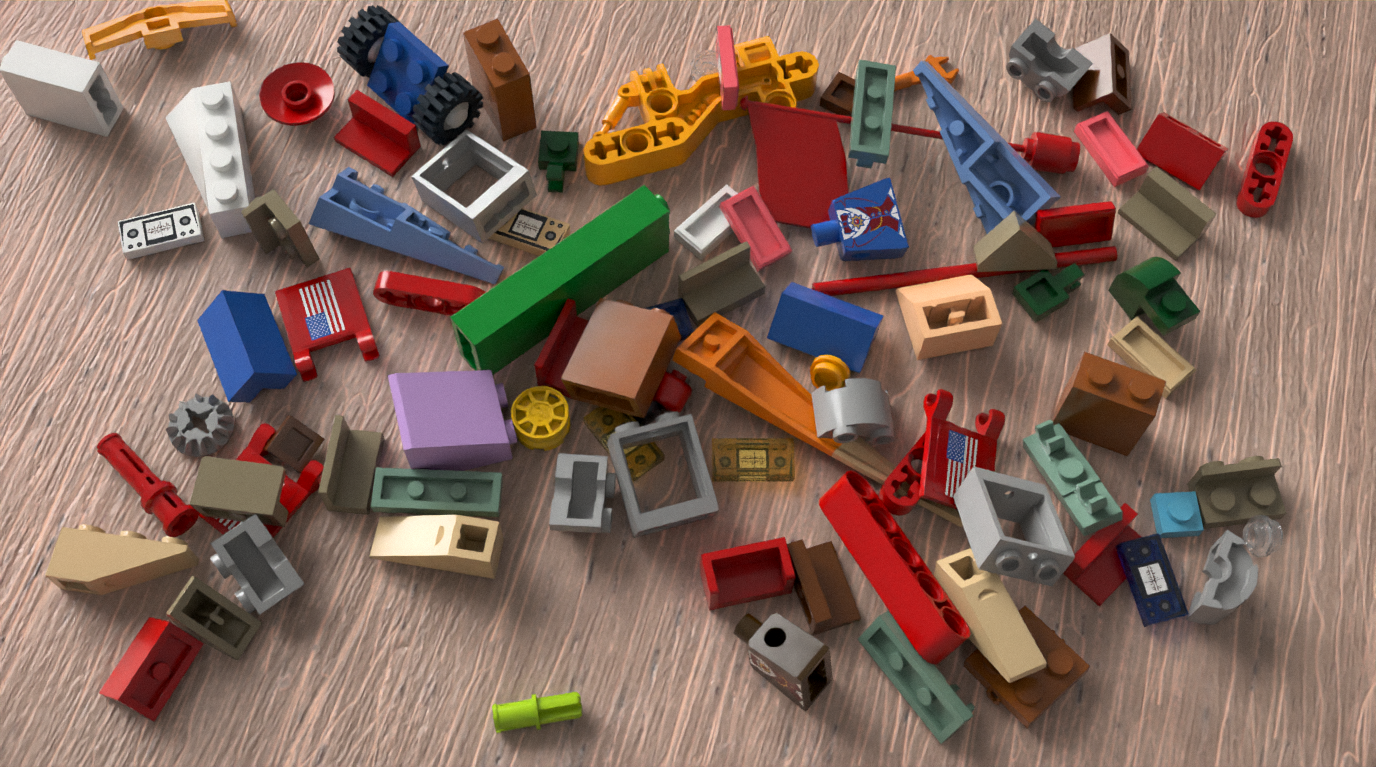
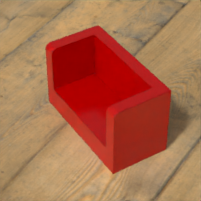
(747, 573)

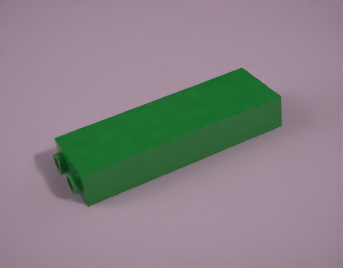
(579, 268)

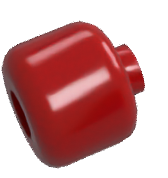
(673, 391)

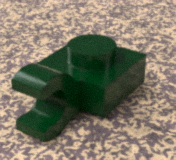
(558, 154)
(1047, 293)

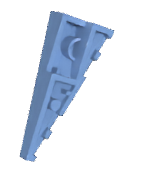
(984, 161)
(378, 220)

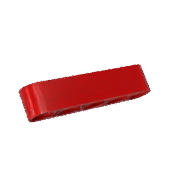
(894, 568)

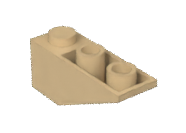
(440, 543)
(104, 562)
(991, 616)

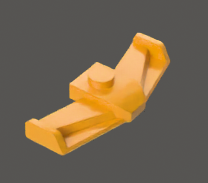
(157, 25)

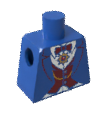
(864, 224)

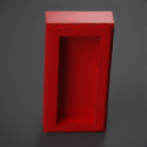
(1076, 223)

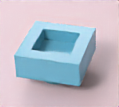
(1176, 514)

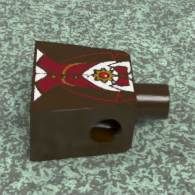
(787, 657)

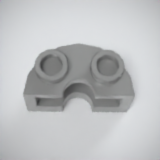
(1044, 64)
(854, 411)
(581, 494)
(256, 564)
(1229, 582)

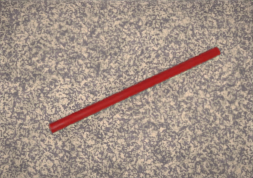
(916, 277)

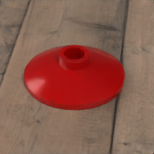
(295, 83)

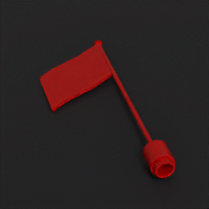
(806, 167)

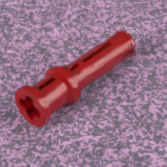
(156, 495)

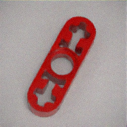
(1253, 178)
(424, 293)
(902, 473)

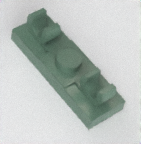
(872, 113)
(1071, 478)
(437, 492)
(916, 678)

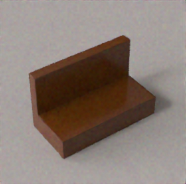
(1106, 78)
(822, 587)

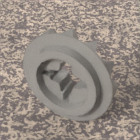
(196, 442)

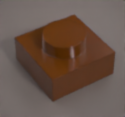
(839, 95)
(294, 444)

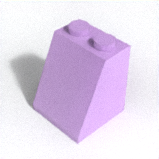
(452, 419)

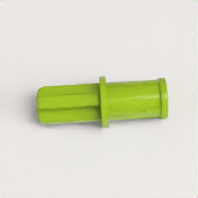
(536, 711)

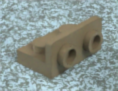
(278, 226)
(1237, 491)

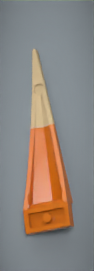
(751, 378)

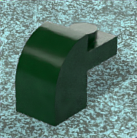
(1154, 291)

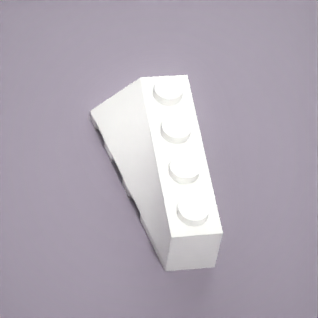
(214, 145)

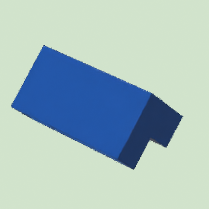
(824, 326)
(245, 345)

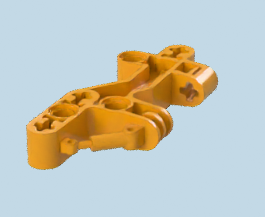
(690, 114)

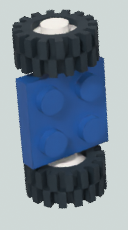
(409, 75)

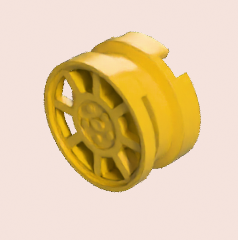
(540, 419)

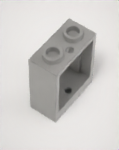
(494, 206)
(672, 516)
(1046, 547)

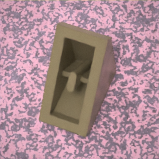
(1014, 247)
(213, 619)

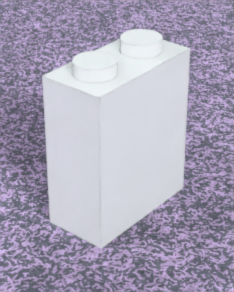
(61, 88)

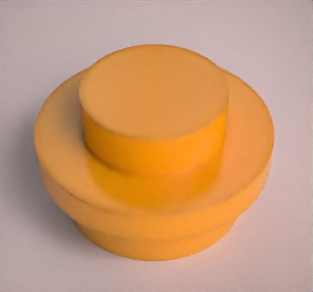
(829, 371)

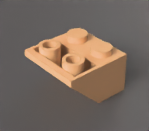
(949, 316)

